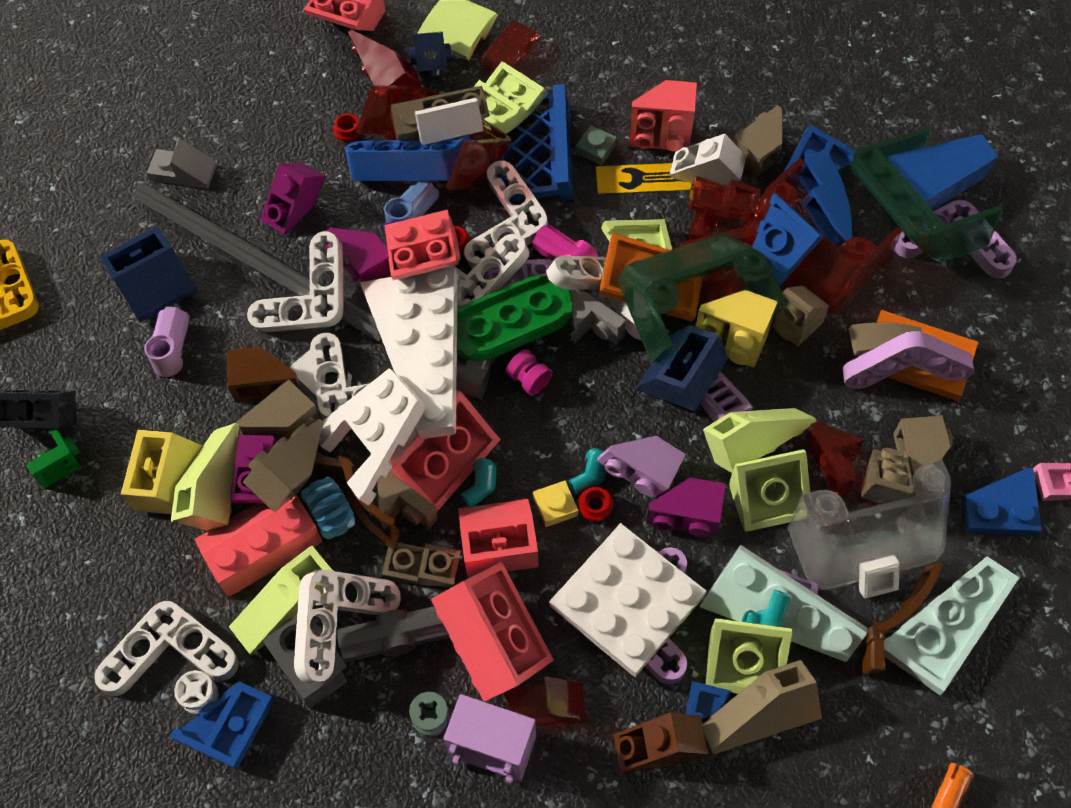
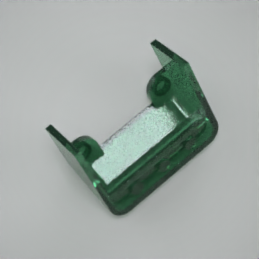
(910, 212)
(652, 282)

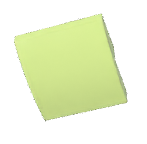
(461, 24)
(510, 97)

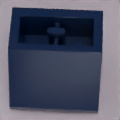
(148, 273)
(686, 369)

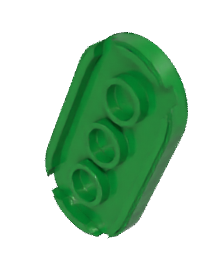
(511, 318)

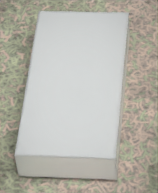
(449, 121)

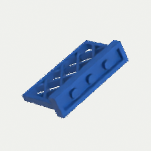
(559, 149)

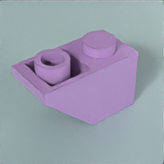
(645, 463)

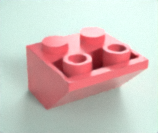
(348, 13)
(664, 116)
(421, 245)
(497, 535)

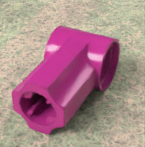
(554, 243)

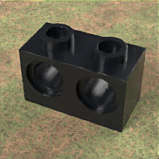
(37, 408)

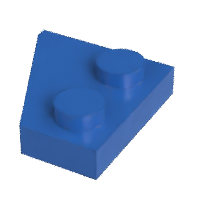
(815, 140)
(1004, 507)
(227, 725)

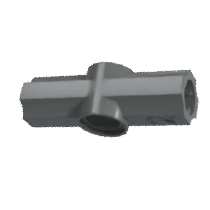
(391, 634)

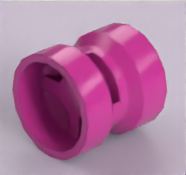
(528, 372)

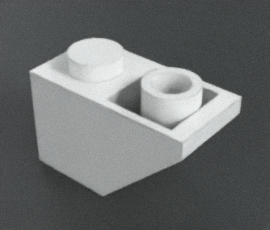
(712, 159)

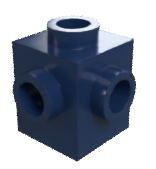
(427, 41)

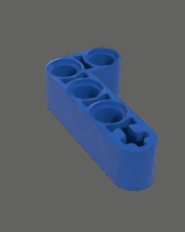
(403, 159)

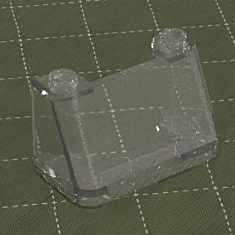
(836, 542)

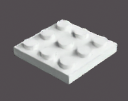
(627, 599)

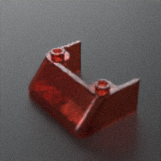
(474, 155)
(828, 270)

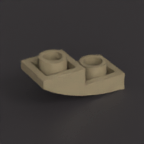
(871, 335)
(421, 566)

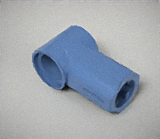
(412, 203)

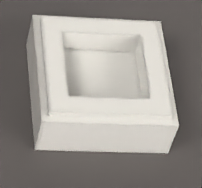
(879, 576)

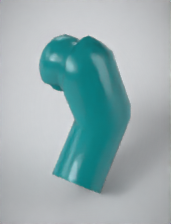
(593, 475)
(484, 482)
(773, 614)

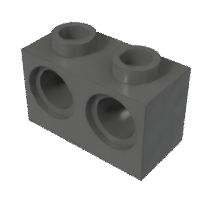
(279, 646)

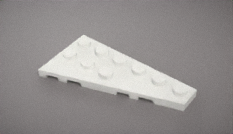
(420, 338)

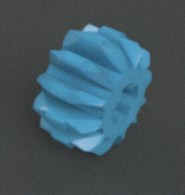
(327, 507)

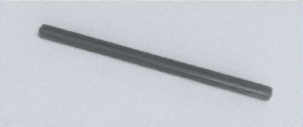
(248, 254)

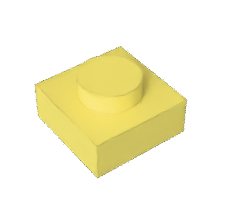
(555, 503)

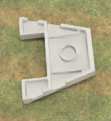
(382, 419)

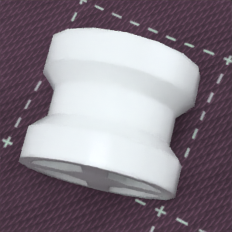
(191, 686)

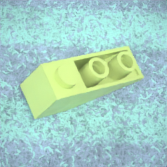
(752, 434)
(205, 488)
(276, 601)

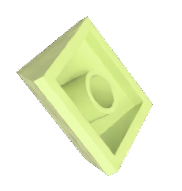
(769, 489)
(744, 652)

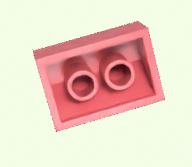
(443, 463)
(257, 543)
(492, 631)

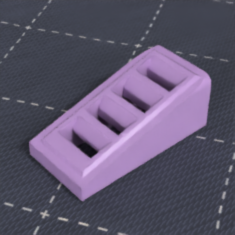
(733, 397)

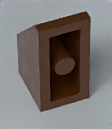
(256, 373)

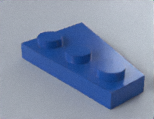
(785, 238)

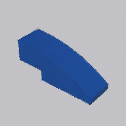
(826, 197)

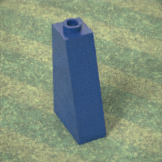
(945, 168)

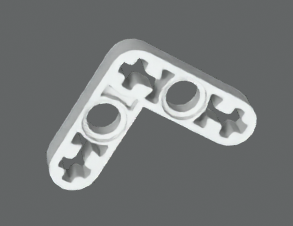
(518, 221)
(514, 261)
(571, 274)
(312, 303)
(335, 392)
(332, 601)
(170, 635)

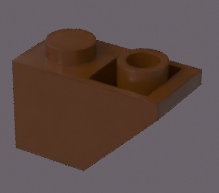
(660, 742)

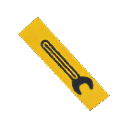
(637, 179)

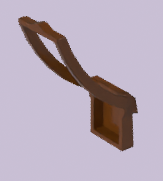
(341, 471)
(873, 643)

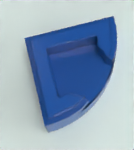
(706, 699)

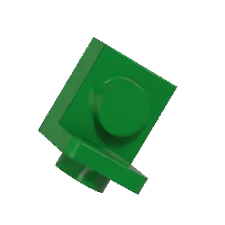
(55, 463)

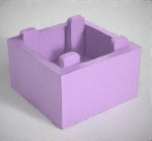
(490, 738)

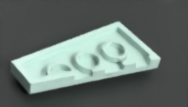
(814, 622)
(947, 629)

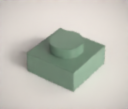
(596, 145)

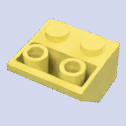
(741, 322)
(155, 470)

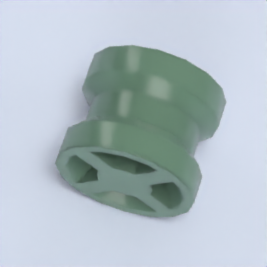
(434, 720)

